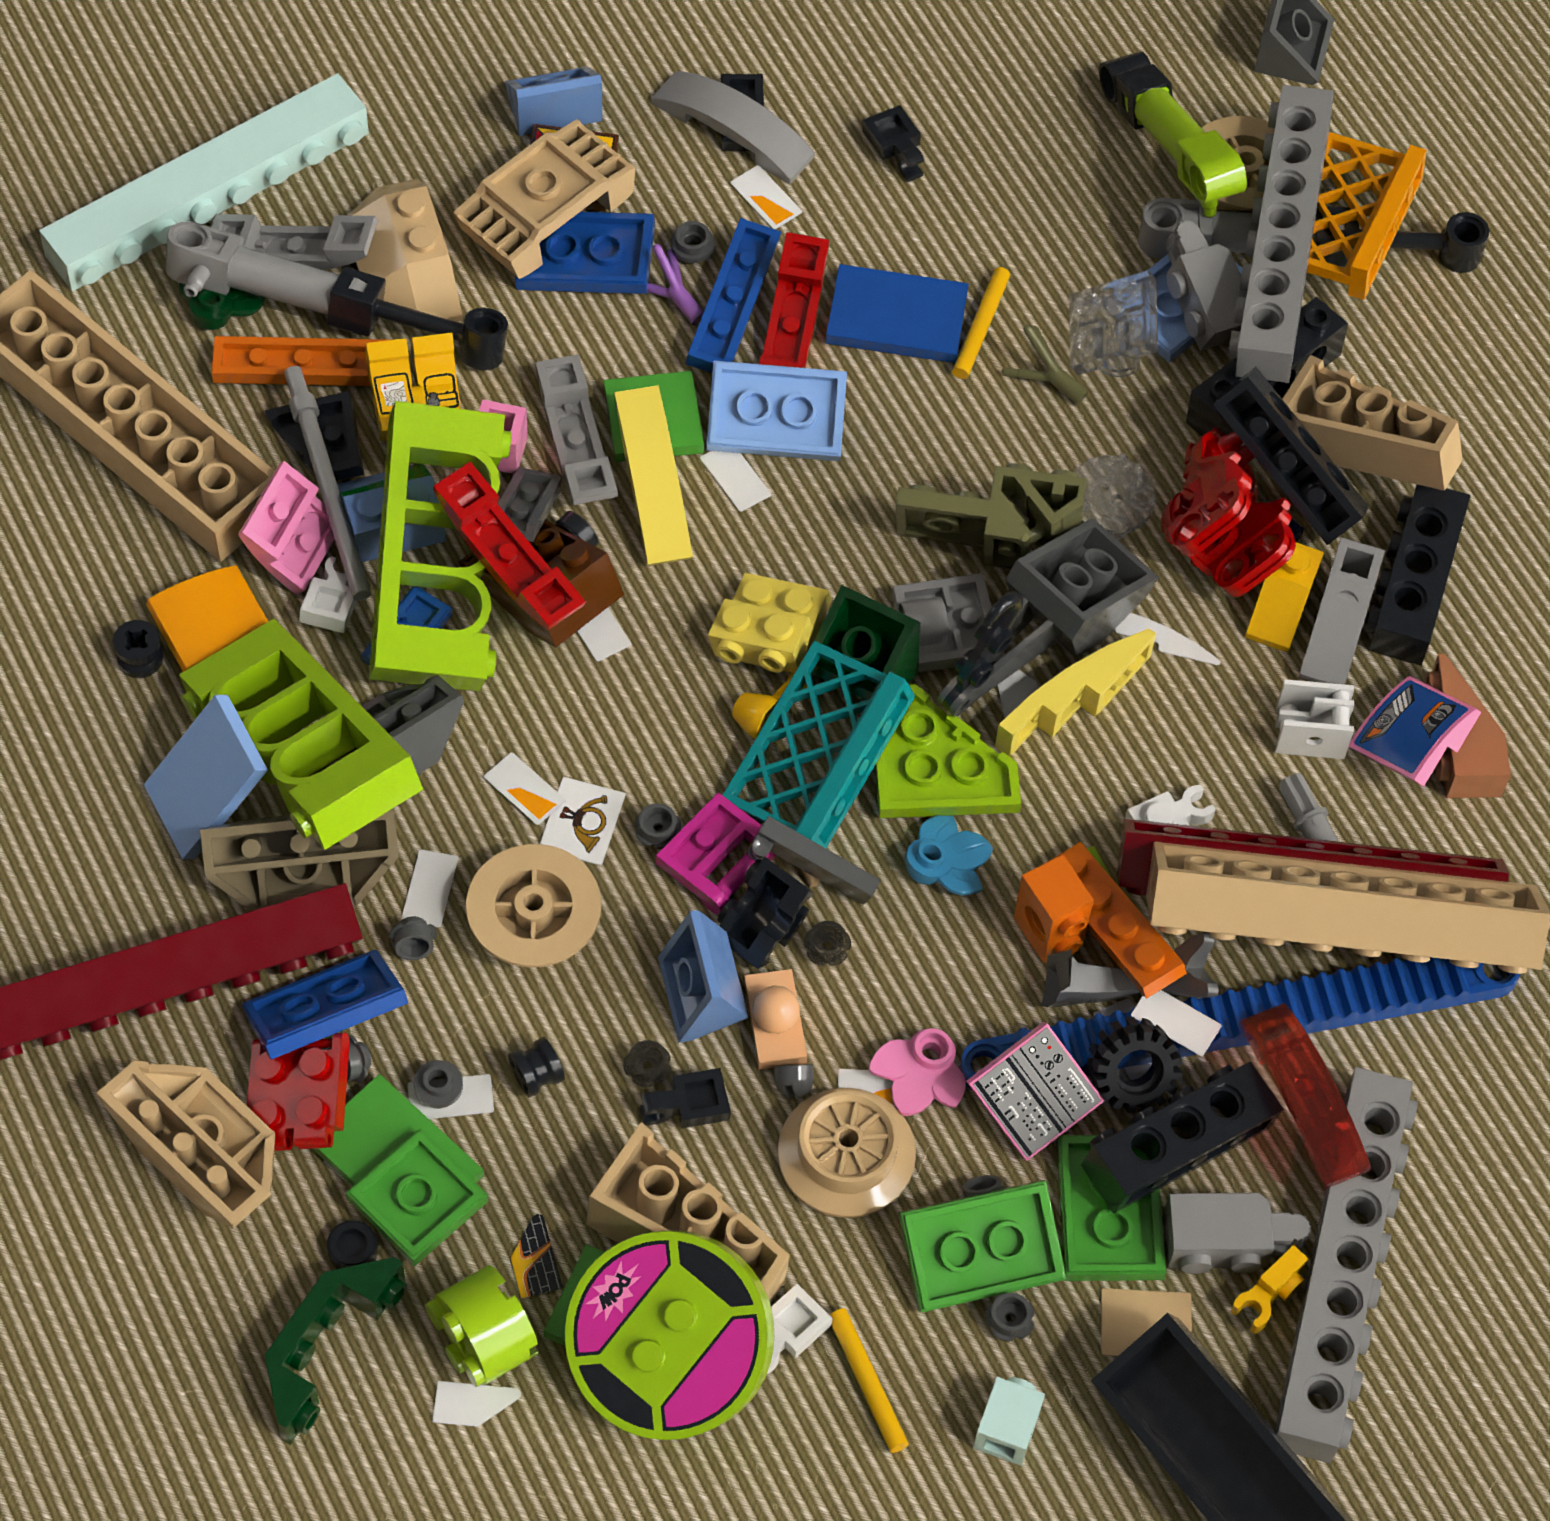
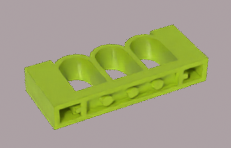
(415, 652)
(342, 795)

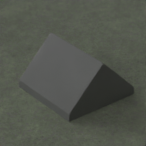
(1295, 40)

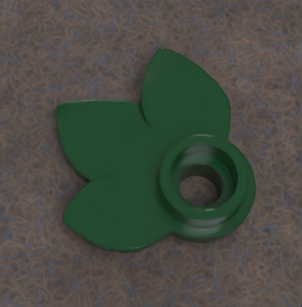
(213, 309)

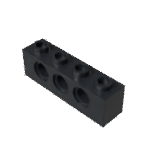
(1319, 334)
(1291, 455)
(1409, 632)
(1126, 1178)

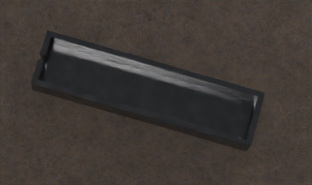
(1209, 1432)

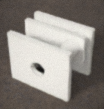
(1314, 711)

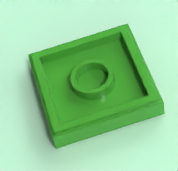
(679, 405)
(417, 1197)

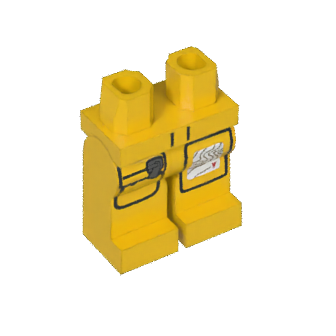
(392, 380)

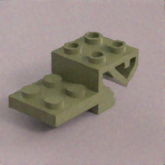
(1021, 511)

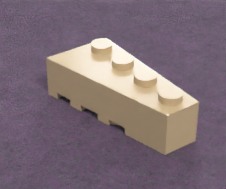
(1372, 430)
(656, 1192)

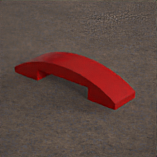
(795, 301)
(504, 549)

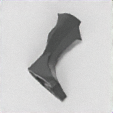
(1082, 983)

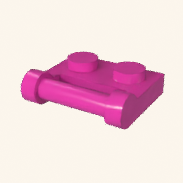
(704, 845)

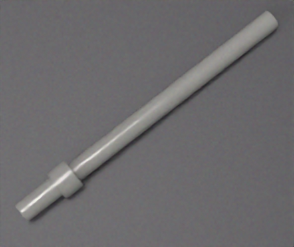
(305, 412)

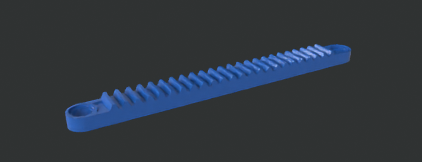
(1316, 1002)

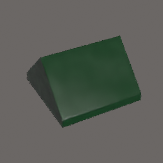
(871, 636)

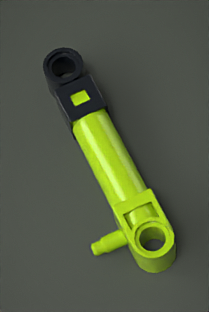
(1146, 100)

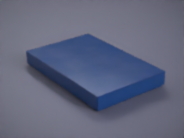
(596, 255)
(897, 313)
(324, 1004)

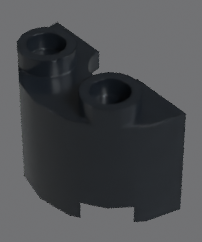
(766, 913)

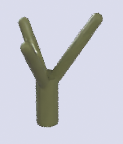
(1055, 373)

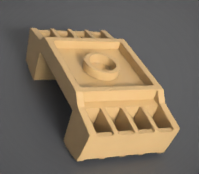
(541, 193)

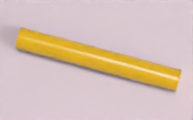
(981, 323)
(868, 1381)

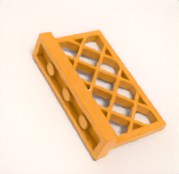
(1384, 214)

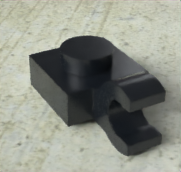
(897, 136)
(694, 1097)

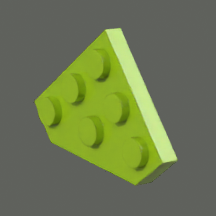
(942, 768)

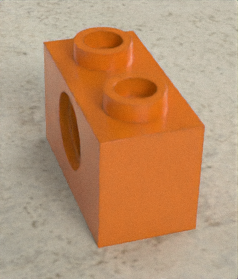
(1053, 908)

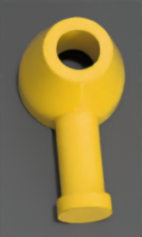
(753, 709)

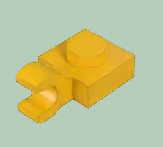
(1280, 1280)

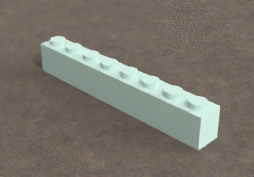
(204, 181)

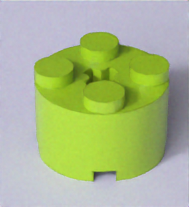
(484, 1326)

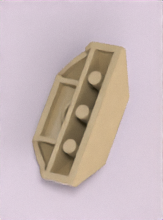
(410, 250)
(195, 1135)

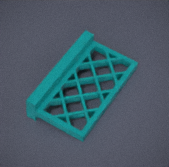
(856, 754)

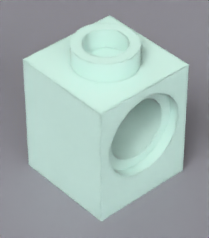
(1009, 1419)

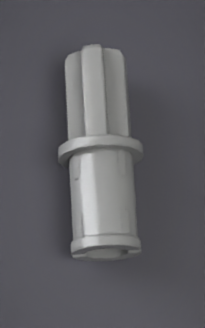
(1309, 816)

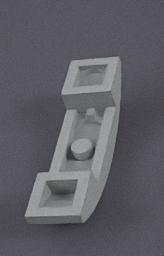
(739, 118)
(314, 246)
(574, 430)

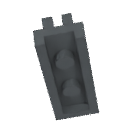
(530, 499)
(812, 859)

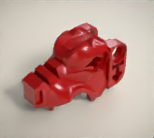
(1219, 516)

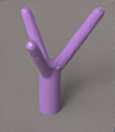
(676, 291)

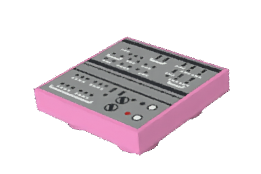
(1035, 1091)

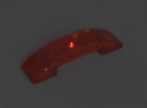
(1308, 1093)

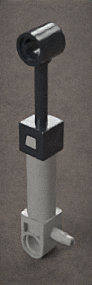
(1458, 244)
(351, 300)

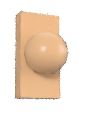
(775, 1019)

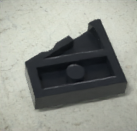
(338, 431)

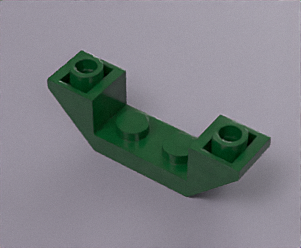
(364, 1286)

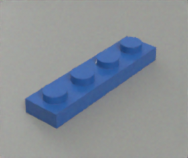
(733, 295)

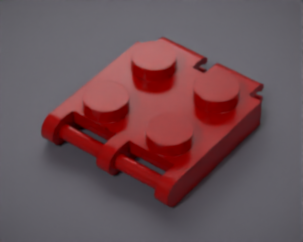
(301, 1092)

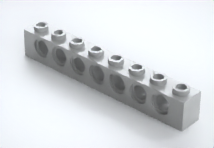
(1283, 234)
(1304, 1428)

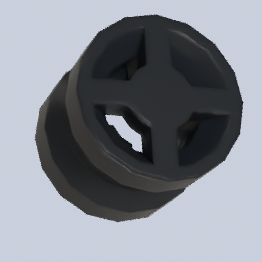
(138, 661)
(536, 1067)

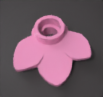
(916, 1077)

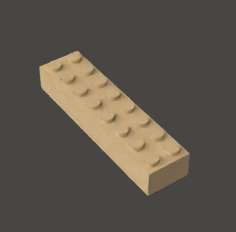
(128, 415)
(1347, 907)

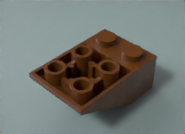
(582, 565)

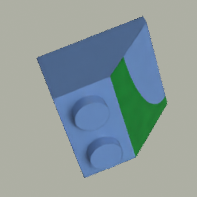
(363, 507)

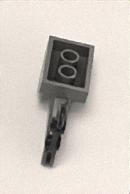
(1072, 587)

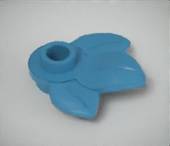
(947, 856)

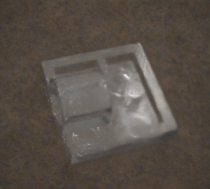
(1114, 325)

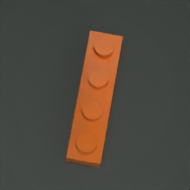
(266, 358)
(1124, 929)

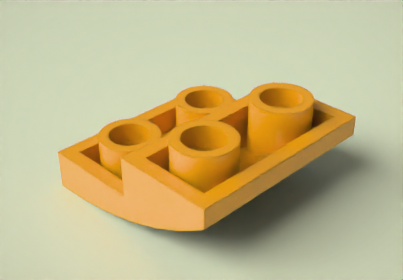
(205, 614)

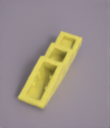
(653, 475)
(1084, 684)

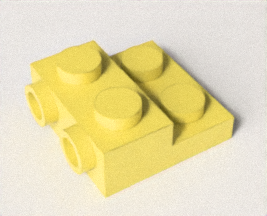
(769, 623)

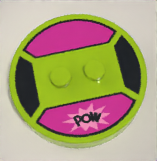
(669, 1334)

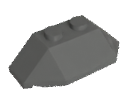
(417, 718)

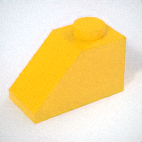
(1285, 599)

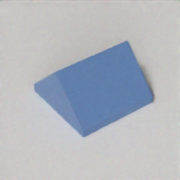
(556, 98)
(701, 978)

